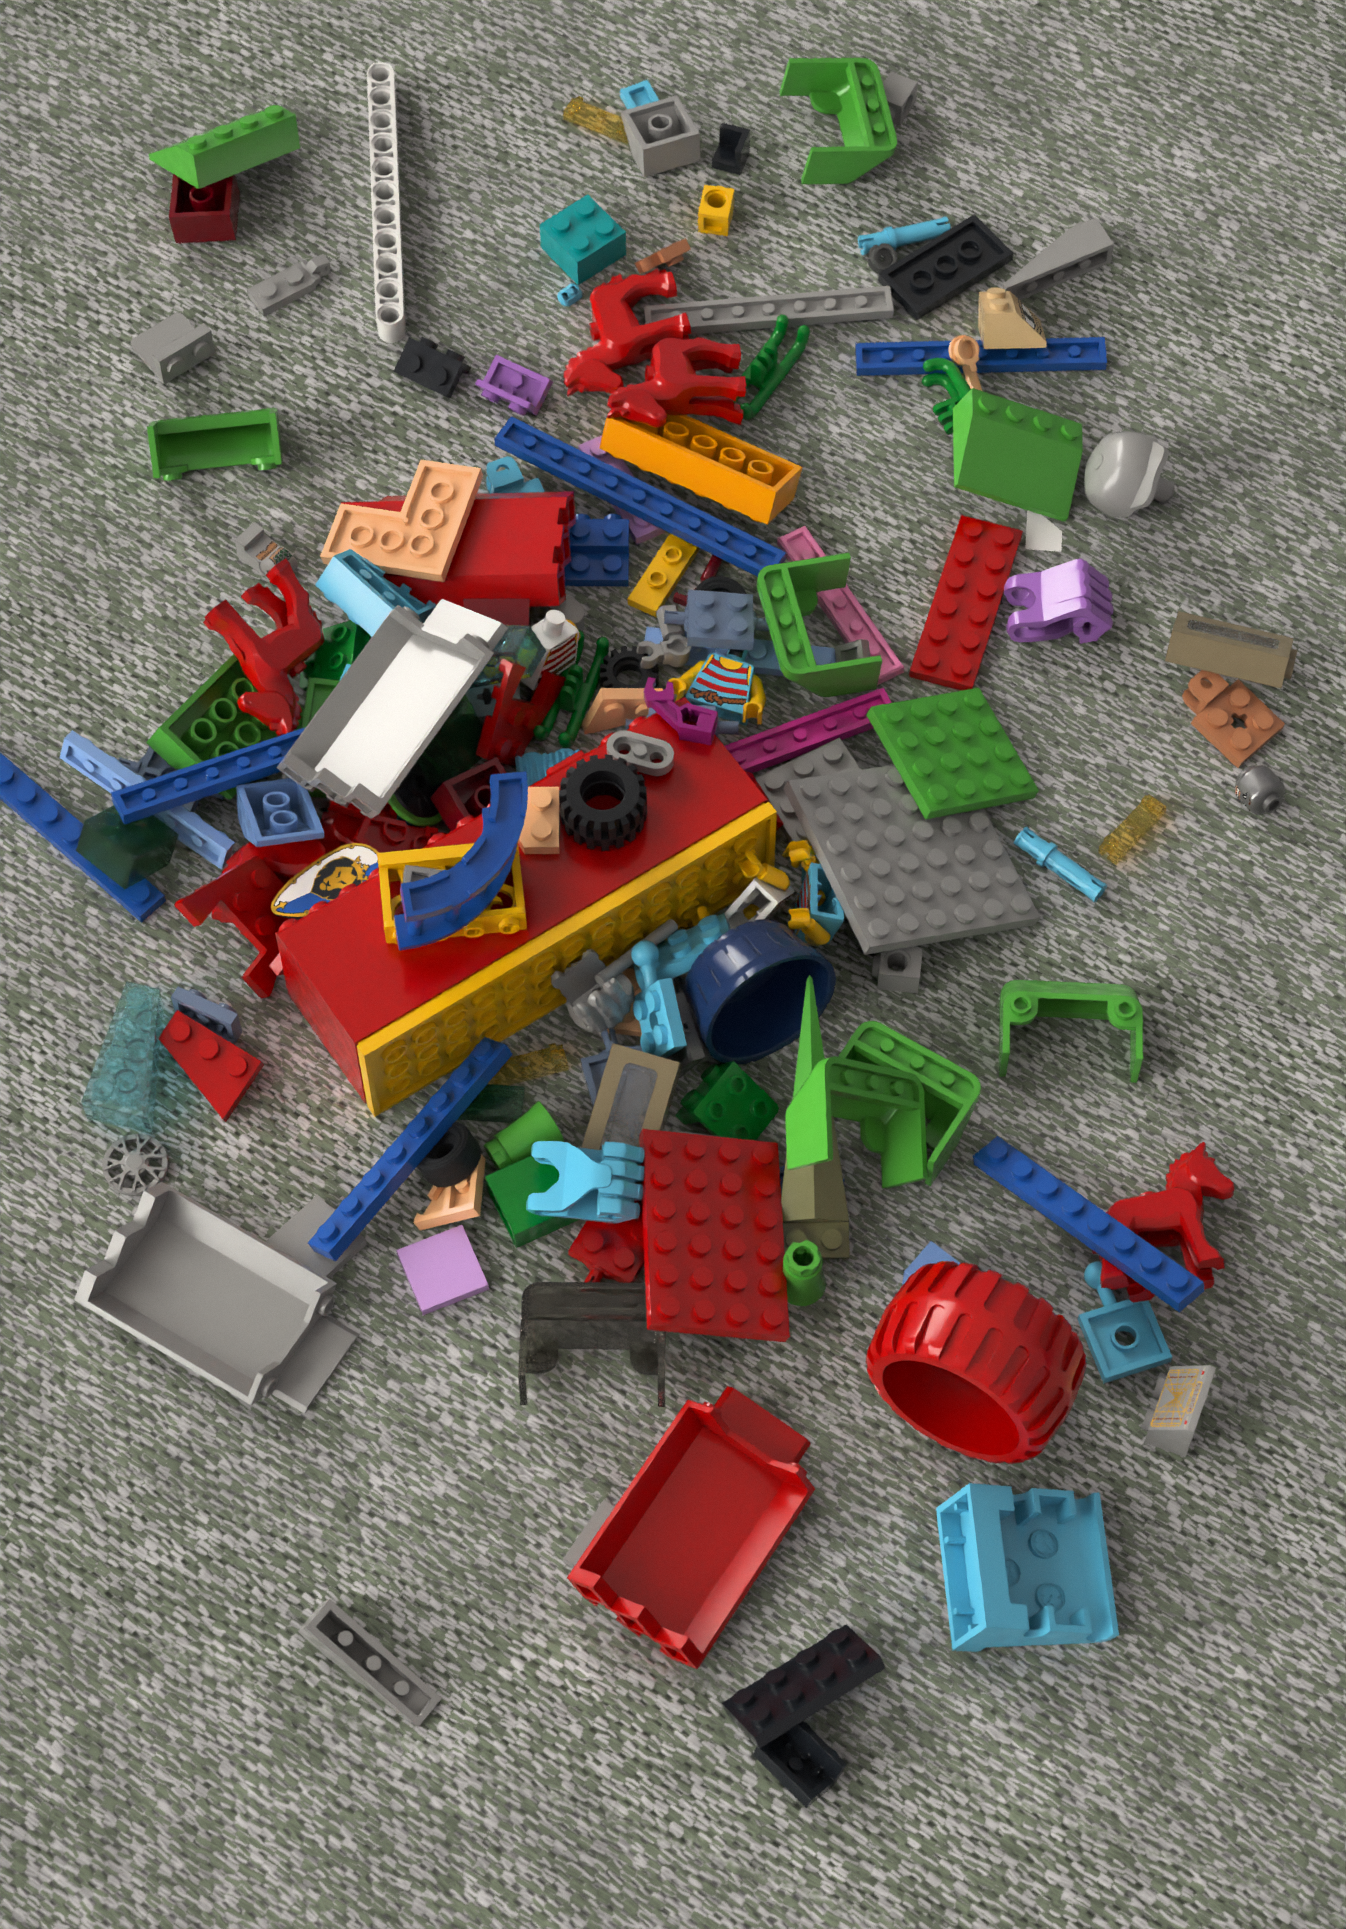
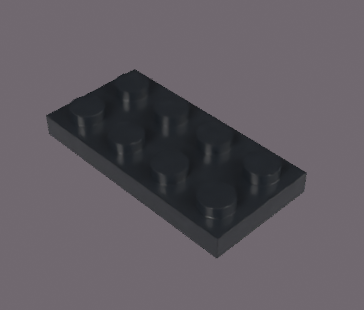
(945, 267)
(803, 1685)

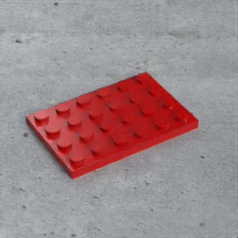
(713, 1236)

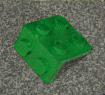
(340, 647)
(728, 1103)

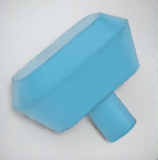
(569, 295)

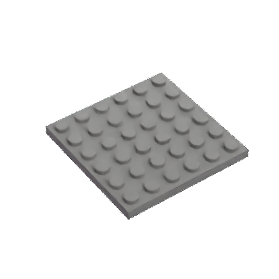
(907, 875)

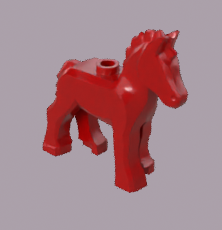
(619, 334)
(675, 388)
(276, 655)
(291, 858)
(1173, 1219)

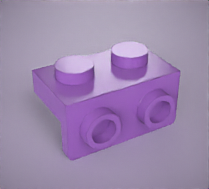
(514, 385)

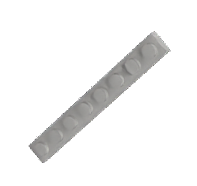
(762, 311)

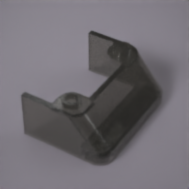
(587, 1318)

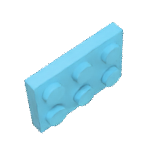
(683, 948)

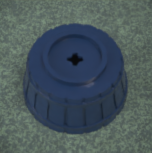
(752, 990)

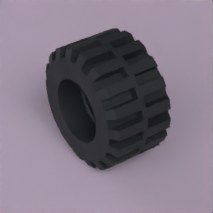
(596, 779)

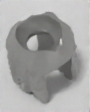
(586, 1004)

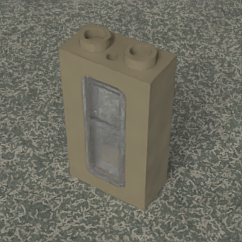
(1231, 650)
(631, 1097)

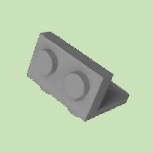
(173, 346)

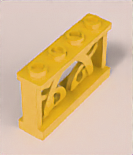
(504, 920)

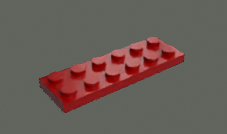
(965, 604)

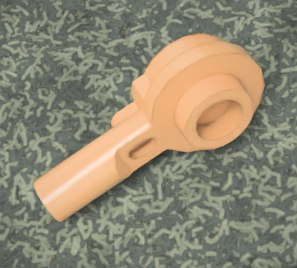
(964, 353)

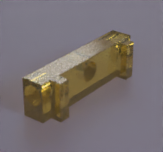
(589, 117)
(1142, 819)
(541, 1062)

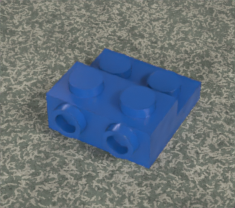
(598, 552)

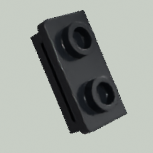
(430, 367)
(802, 1763)

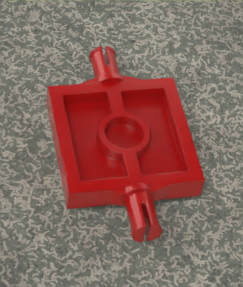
(611, 1249)

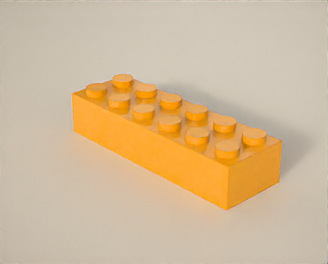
(706, 463)

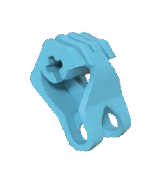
(590, 1182)

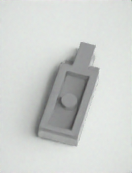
(289, 284)

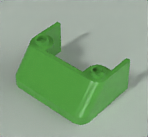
(858, 97)
(215, 442)
(788, 595)
(1027, 999)
(948, 1088)
(880, 1098)

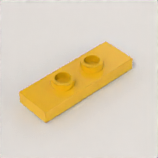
(662, 575)

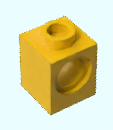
(716, 210)

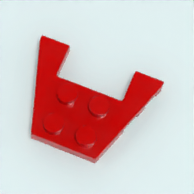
(513, 719)
(246, 899)

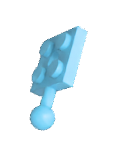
(656, 1006)
(1102, 1324)

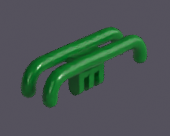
(765, 371)
(952, 382)
(574, 695)

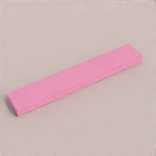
(842, 606)

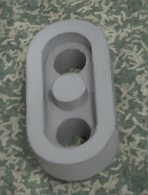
(641, 752)

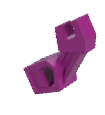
(674, 715)

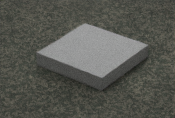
(295, 1234)

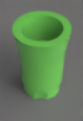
(516, 1140)
(803, 1273)

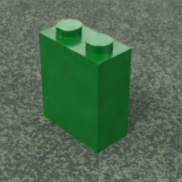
(509, 1194)

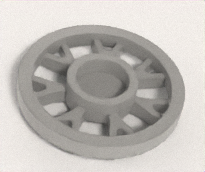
(135, 1164)

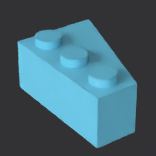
(363, 592)

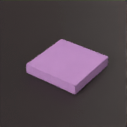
(442, 1269)

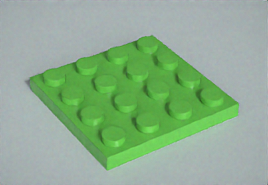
(952, 753)

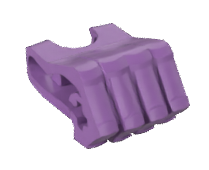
(1060, 602)

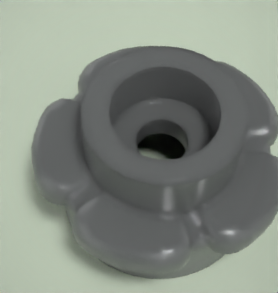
(882, 250)

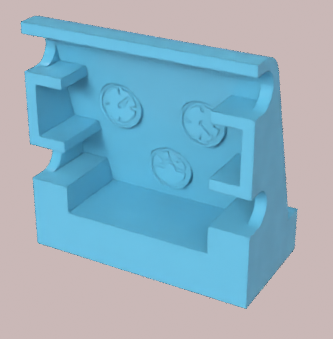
(1025, 1568)

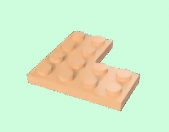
(421, 536)

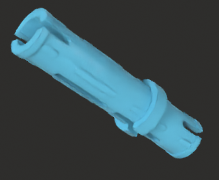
(904, 235)
(1054, 860)

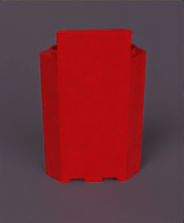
(507, 550)
(697, 1525)

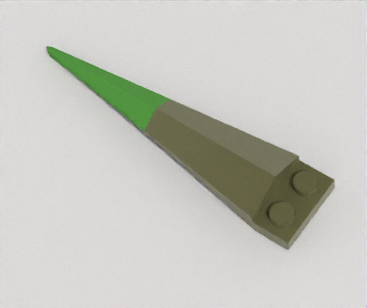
(815, 1195)

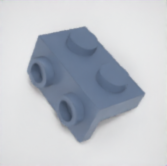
(218, 1018)

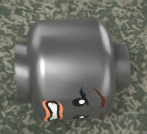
(1259, 789)

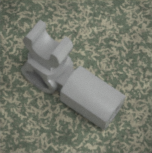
(671, 650)

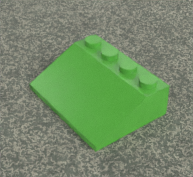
(231, 147)
(1016, 454)
(212, 722)

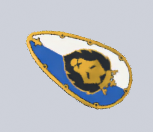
(325, 879)

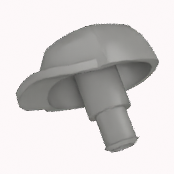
(1126, 473)

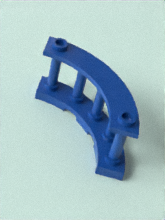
(455, 897)

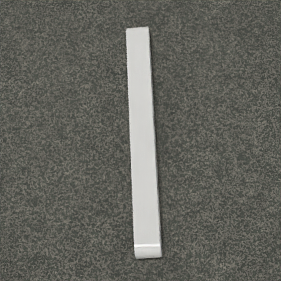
(386, 203)

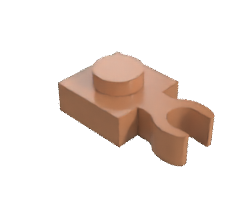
(670, 255)

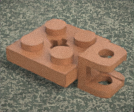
(1215, 713)

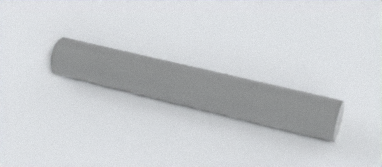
(626, 961)

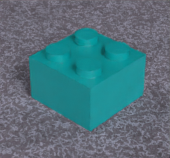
(582, 239)

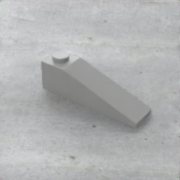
(1070, 255)
(369, 1662)

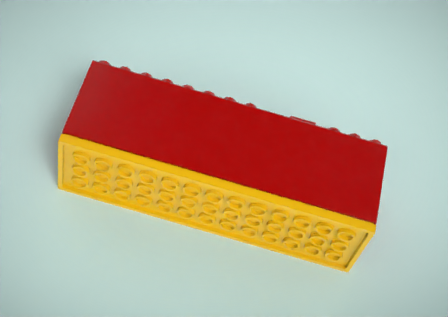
(420, 1011)

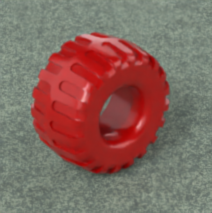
(976, 1362)

